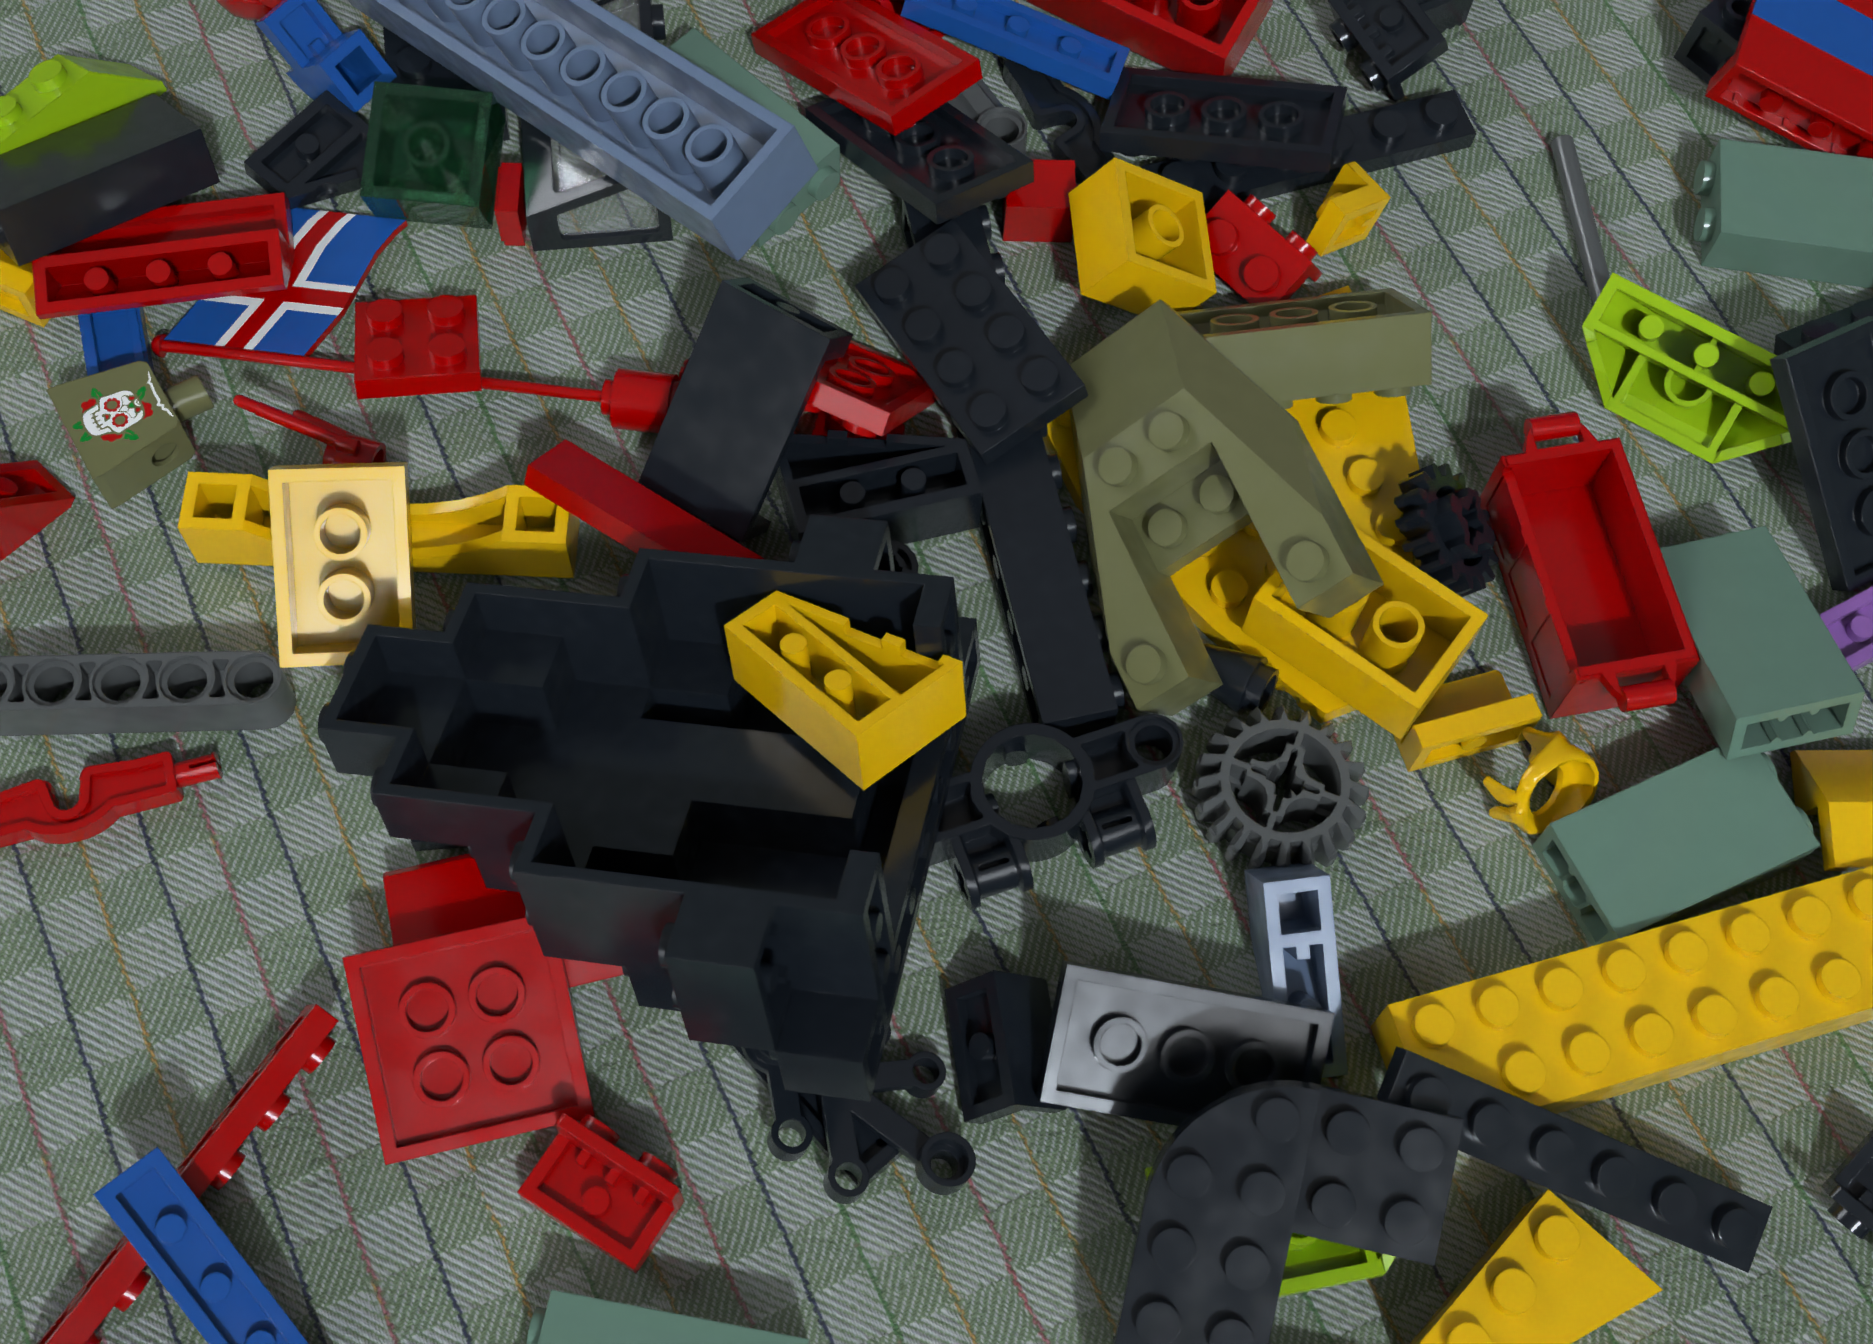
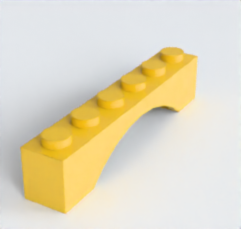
(485, 534)

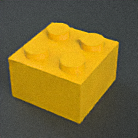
(1141, 240)

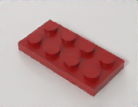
(868, 59)

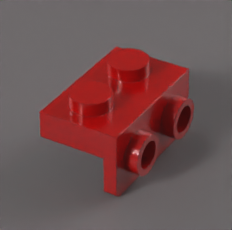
(1253, 254)
(603, 1191)

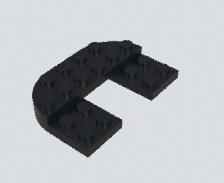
(1269, 1167)

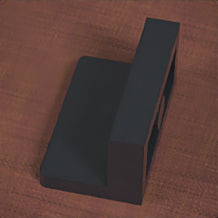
(999, 1043)

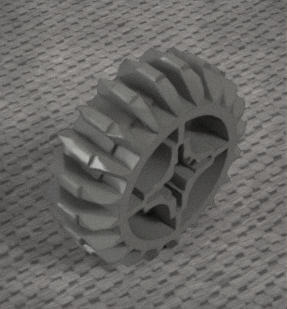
(1303, 799)

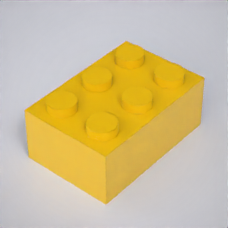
(339, 556)
(1381, 651)

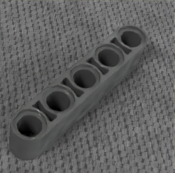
(158, 703)

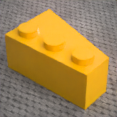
(842, 690)
(1540, 1284)

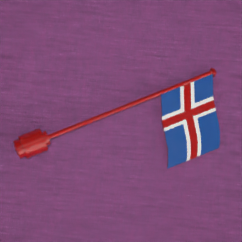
(328, 269)

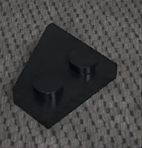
(314, 154)

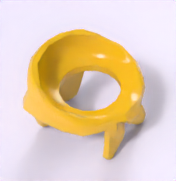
(1564, 766)

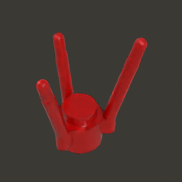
(341, 445)

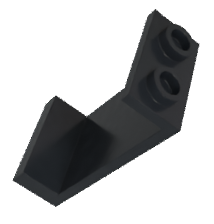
(739, 405)

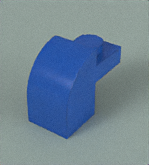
(323, 55)

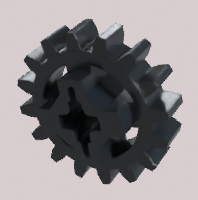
(1446, 529)

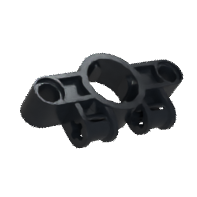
(1096, 769)

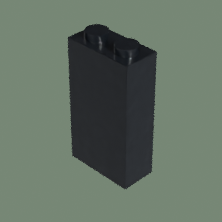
(99, 176)

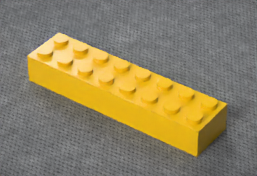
(1655, 999)

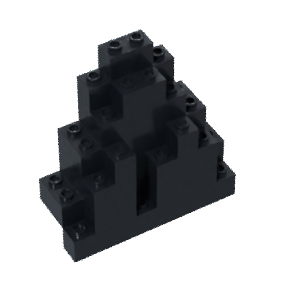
(660, 803)

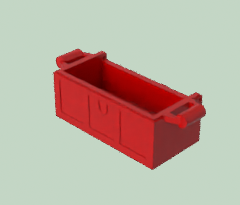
(1586, 573)

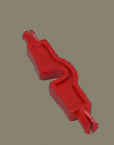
(104, 796)

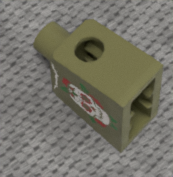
(129, 426)

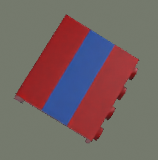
(1805, 73)

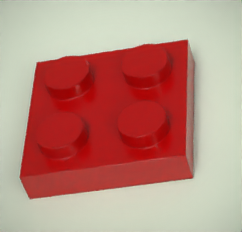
(417, 346)

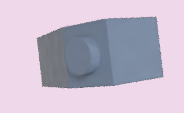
(1297, 944)

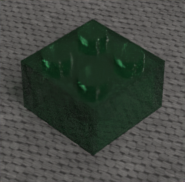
(432, 155)

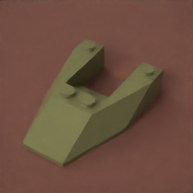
(1173, 463)

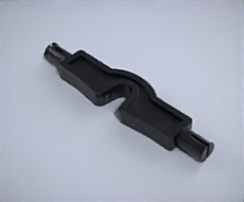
(1052, 104)

